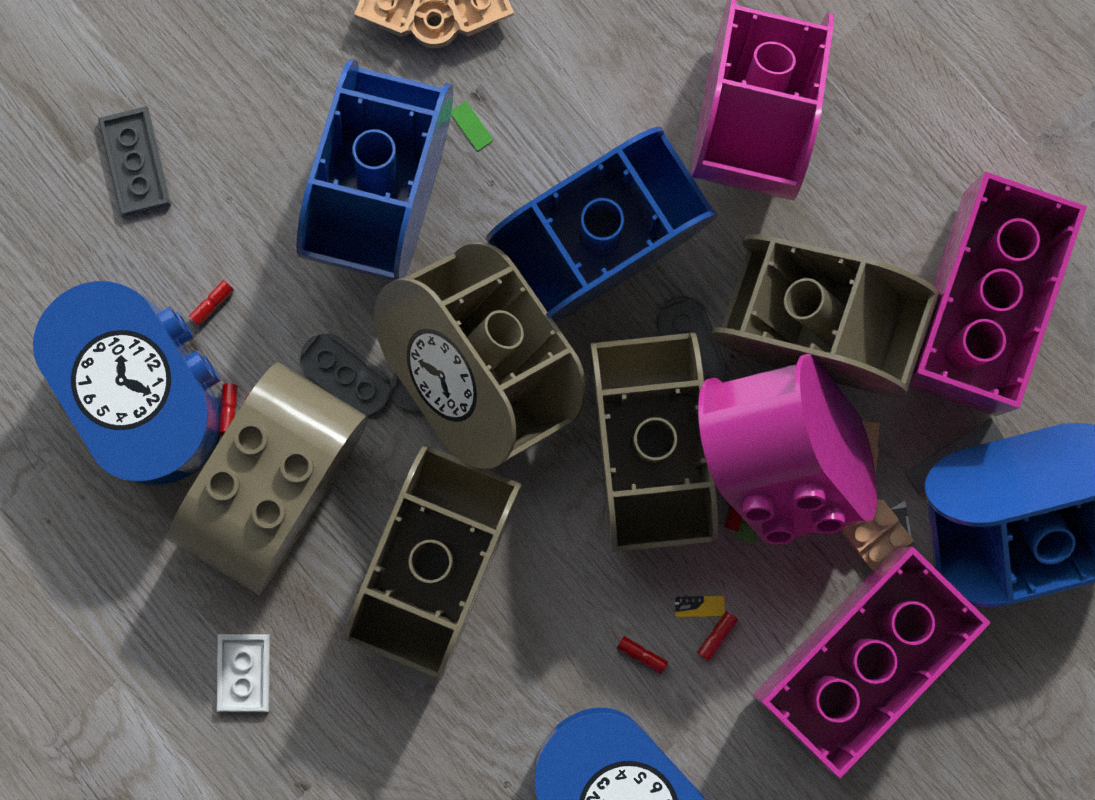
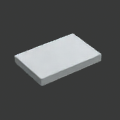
(243, 672)

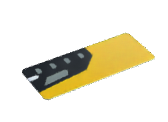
(699, 606)

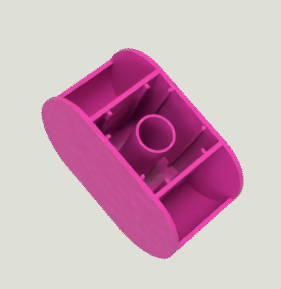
(762, 101)
(788, 451)

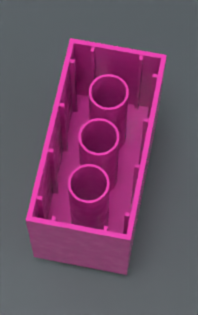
(996, 293)
(870, 659)

